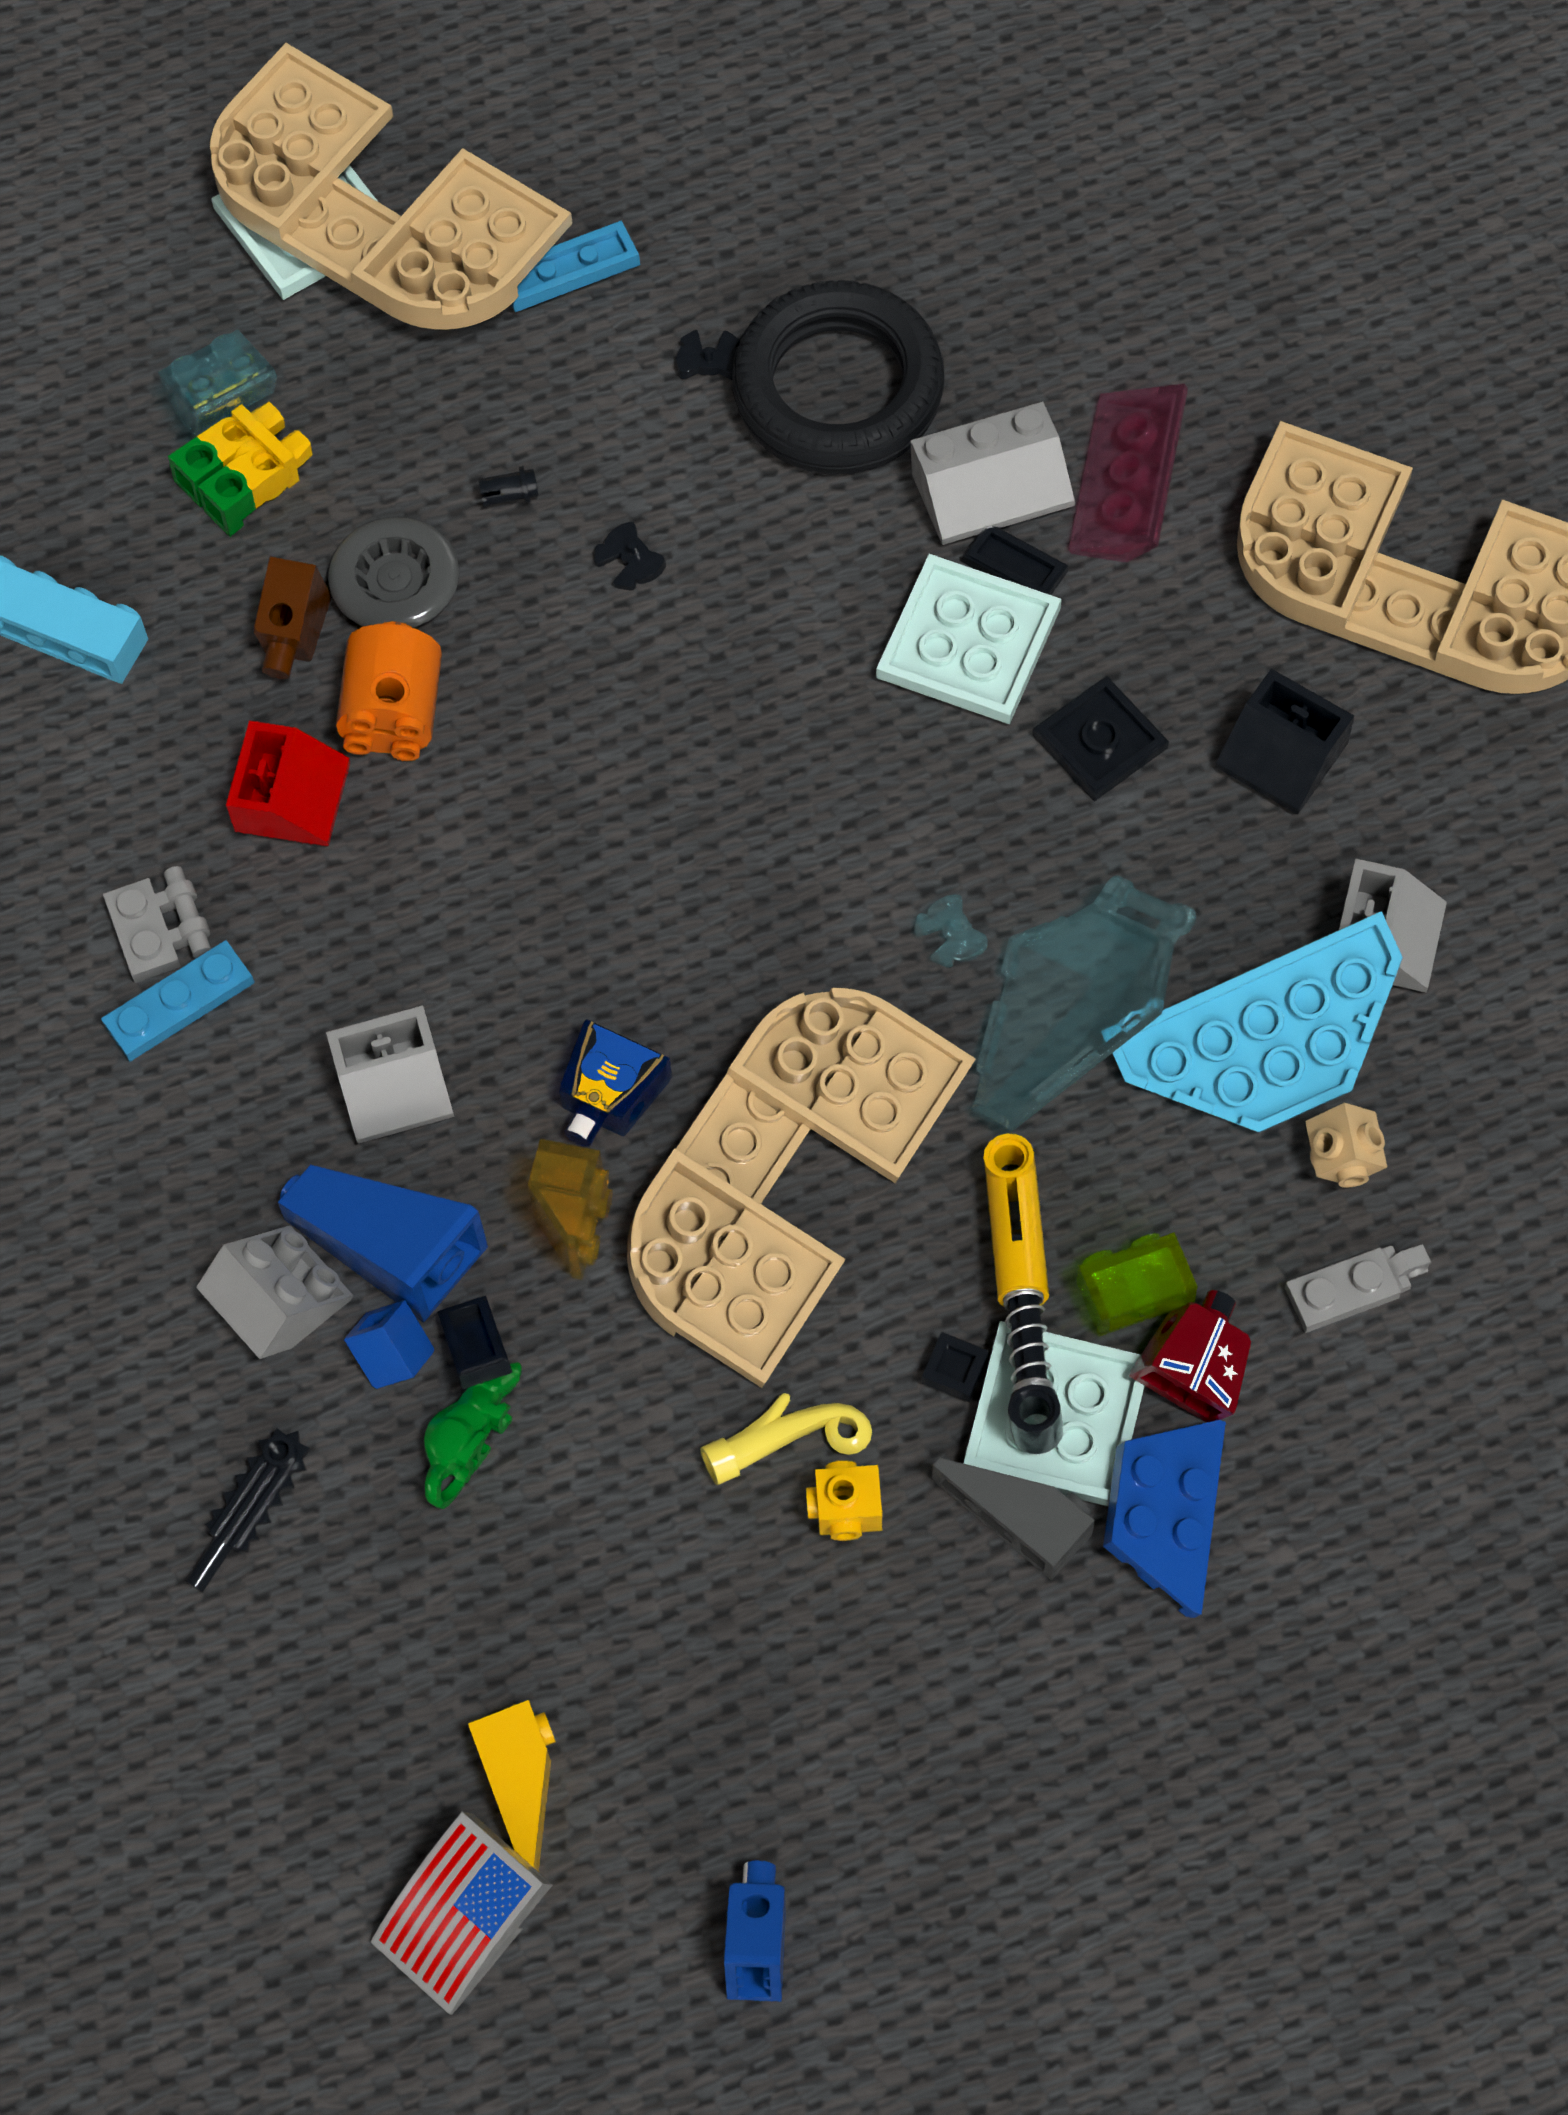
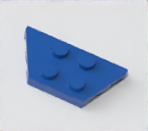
(1166, 1509)

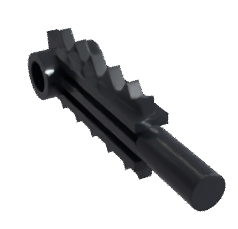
(249, 1505)

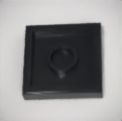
(1100, 738)

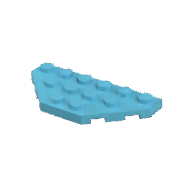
(1273, 1035)

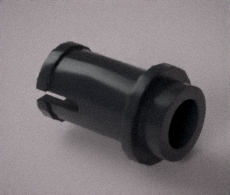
(509, 487)

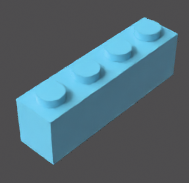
(69, 623)

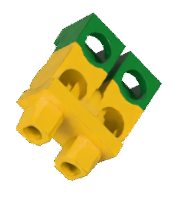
(239, 464)

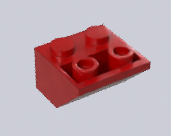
(286, 785)

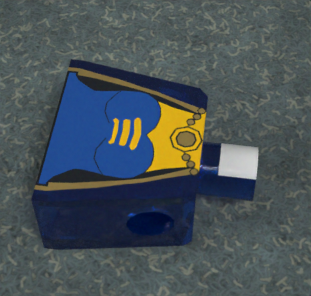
(609, 1083)

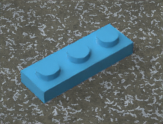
(578, 265)
(177, 1000)

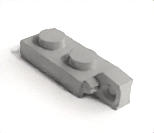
(1354, 1285)

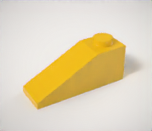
(518, 1770)

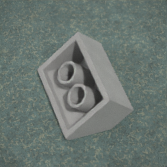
(991, 473)

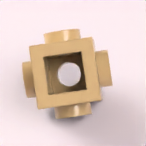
(1346, 1145)

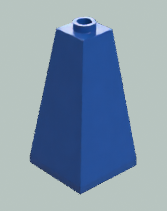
(387, 1234)

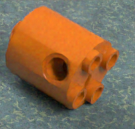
(389, 690)

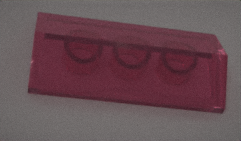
(1128, 472)

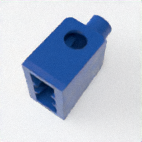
(755, 1935)

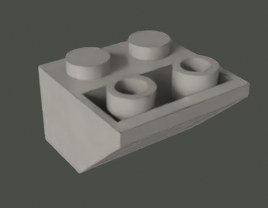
(1410, 911)
(390, 1074)
(272, 1289)

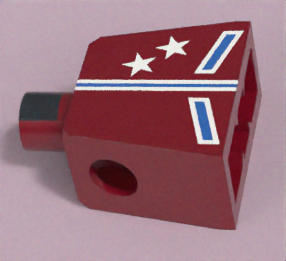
(1197, 1358)

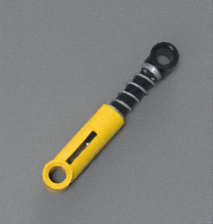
(1022, 1289)

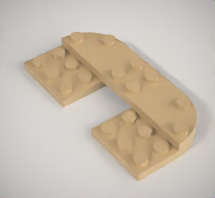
(435, 266)
(1313, 556)
(703, 1242)

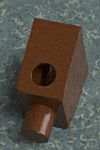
(290, 614)

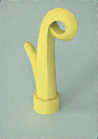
(772, 1432)

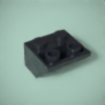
(1285, 741)

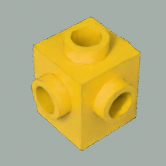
(846, 1500)

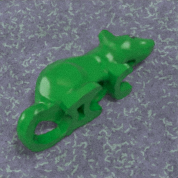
(458, 1435)

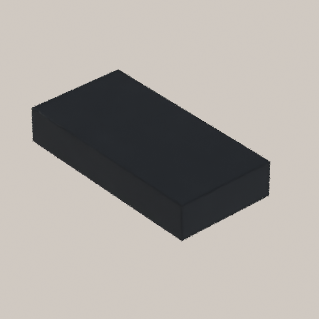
(1014, 561)
(474, 1342)

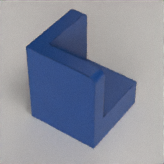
(389, 1344)

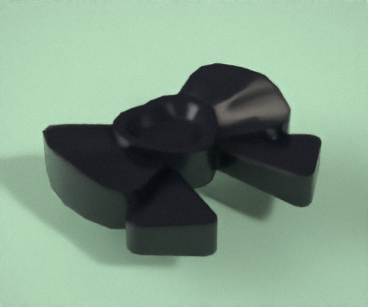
(707, 361)
(640, 563)

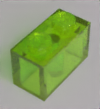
(1136, 1282)

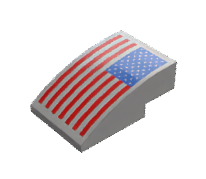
(459, 1911)

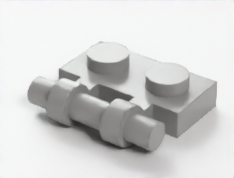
(142, 928)

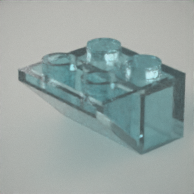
(217, 380)

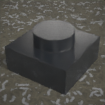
(955, 1366)

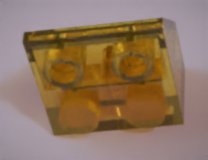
(568, 1199)

